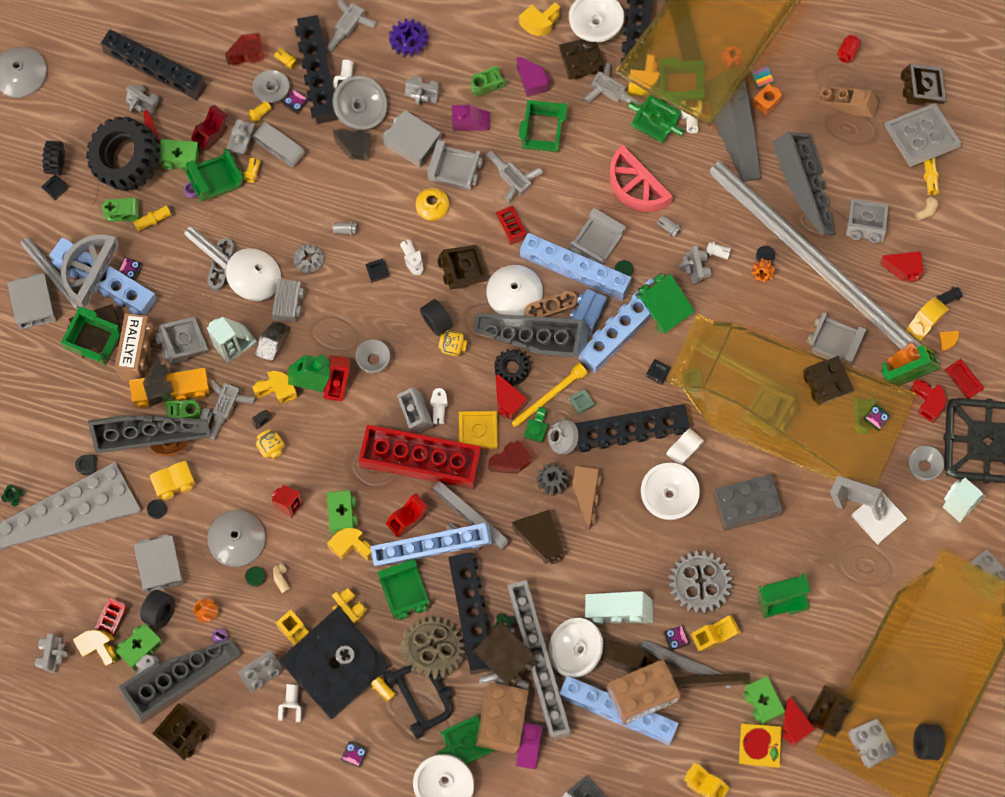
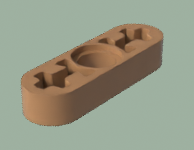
(562, 296)

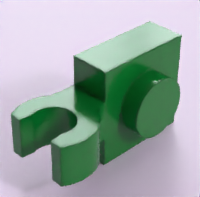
(536, 428)

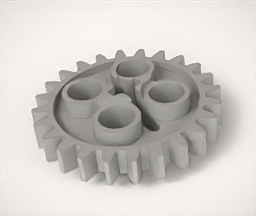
(717, 581)

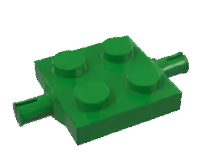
(656, 119)
(461, 741)

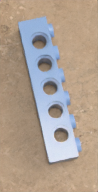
(575, 266)
(139, 306)
(596, 359)
(431, 545)
(601, 704)

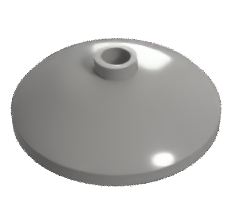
(27, 77)
(366, 95)
(238, 550)

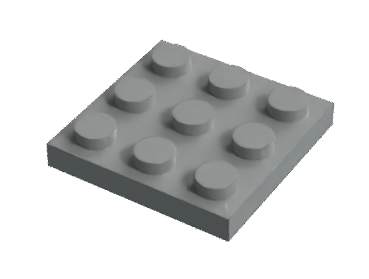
(922, 134)

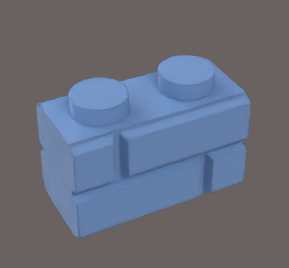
(589, 308)

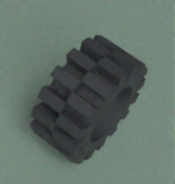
(53, 157)
(514, 356)

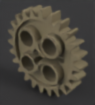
(432, 647)

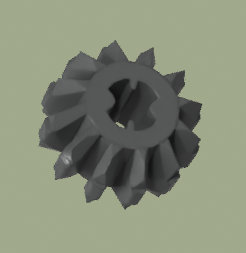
(555, 485)

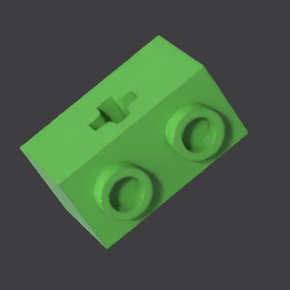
(176, 153)
(336, 502)
(142, 635)
(763, 689)

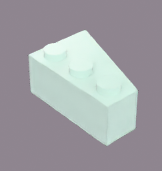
(230, 338)
(962, 499)
(619, 608)

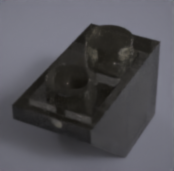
(354, 144)
(272, 341)
(156, 384)

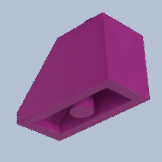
(532, 77)
(469, 118)
(529, 746)

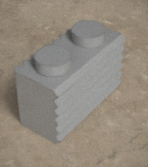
(287, 300)
(415, 410)

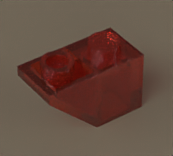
(246, 49)
(511, 460)

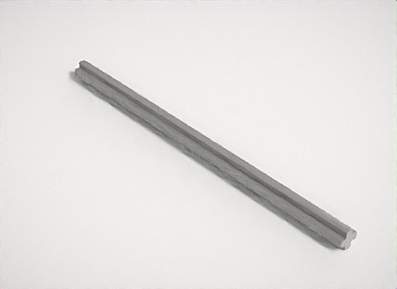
(812, 256)

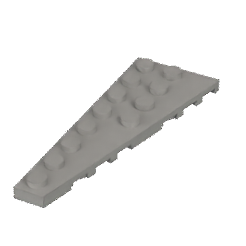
(82, 504)

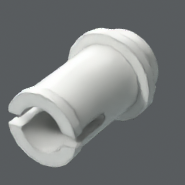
(717, 250)

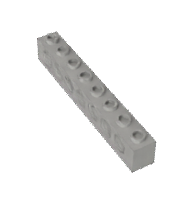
(542, 671)

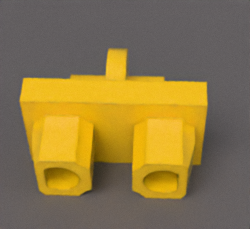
(343, 600)

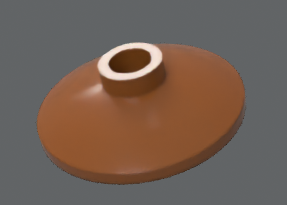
(169, 448)

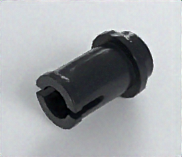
(950, 296)

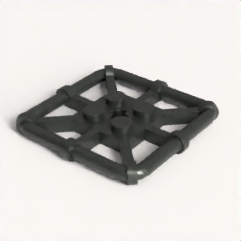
(975, 446)

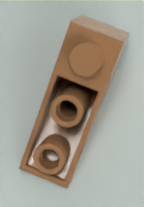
(849, 100)
(584, 488)

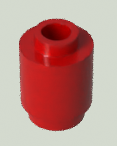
(848, 49)

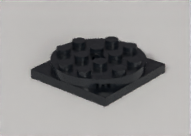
(310, 665)

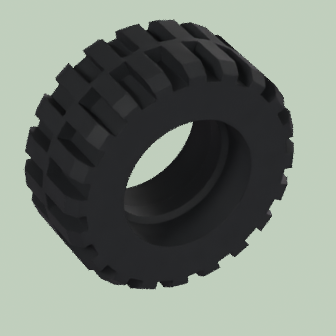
(105, 143)

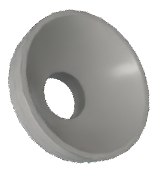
(370, 348)
(567, 437)
(929, 455)

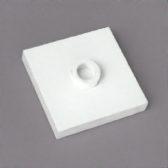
(879, 529)

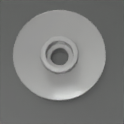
(270, 80)

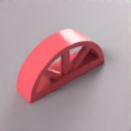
(642, 175)

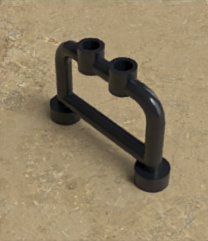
(443, 693)

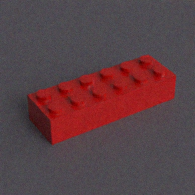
(419, 456)

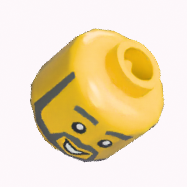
(452, 343)
(270, 444)

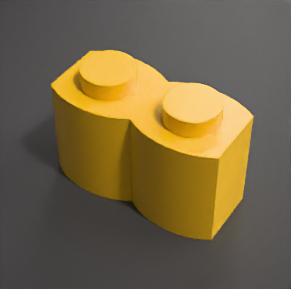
(172, 480)

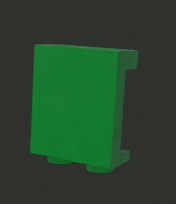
(214, 176)
(665, 302)
(913, 370)
(404, 590)

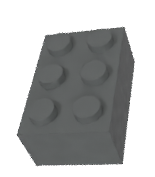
(747, 502)

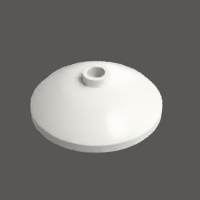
(604, 12)
(248, 281)
(513, 301)
(672, 479)
(567, 644)
(429, 780)

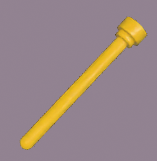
(577, 373)

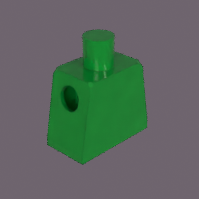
(309, 372)

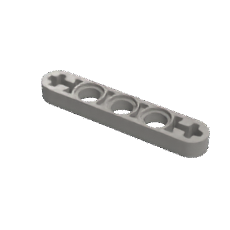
(467, 512)

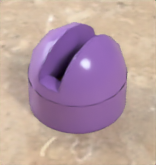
(188, 189)
(216, 639)

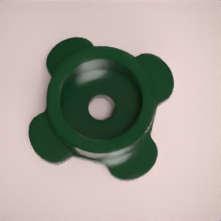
(6, 497)
(504, 619)

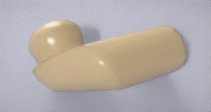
(929, 211)
(279, 579)

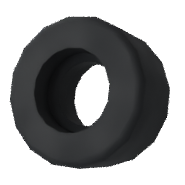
(436, 317)
(157, 609)
(929, 742)

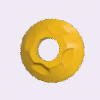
(435, 211)

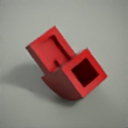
(933, 399)
(408, 516)

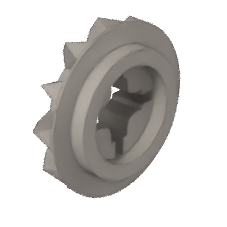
(305, 265)

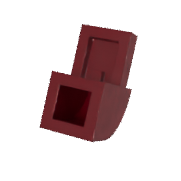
(211, 129)

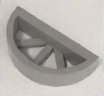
(95, 272)

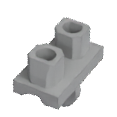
(422, 91)
(139, 101)
(240, 137)
(693, 267)
(53, 653)

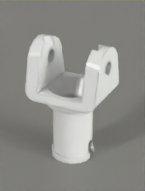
(346, 72)
(692, 123)
(413, 258)
(439, 404)
(291, 702)

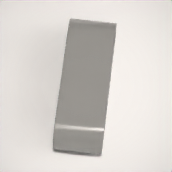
(278, 144)

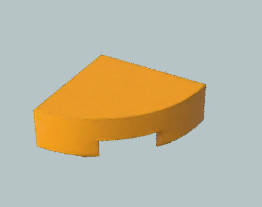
(948, 340)

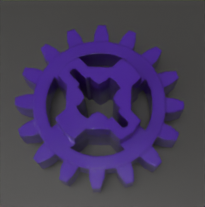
(402, 33)

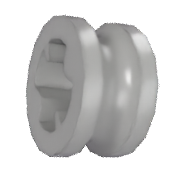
(350, 652)

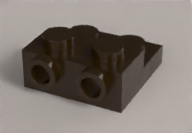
(581, 58)
(923, 84)
(462, 266)
(827, 380)
(830, 711)
(182, 732)

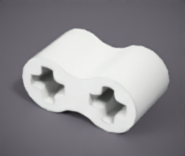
(685, 447)

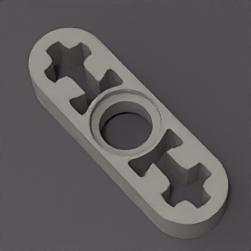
(213, 276)

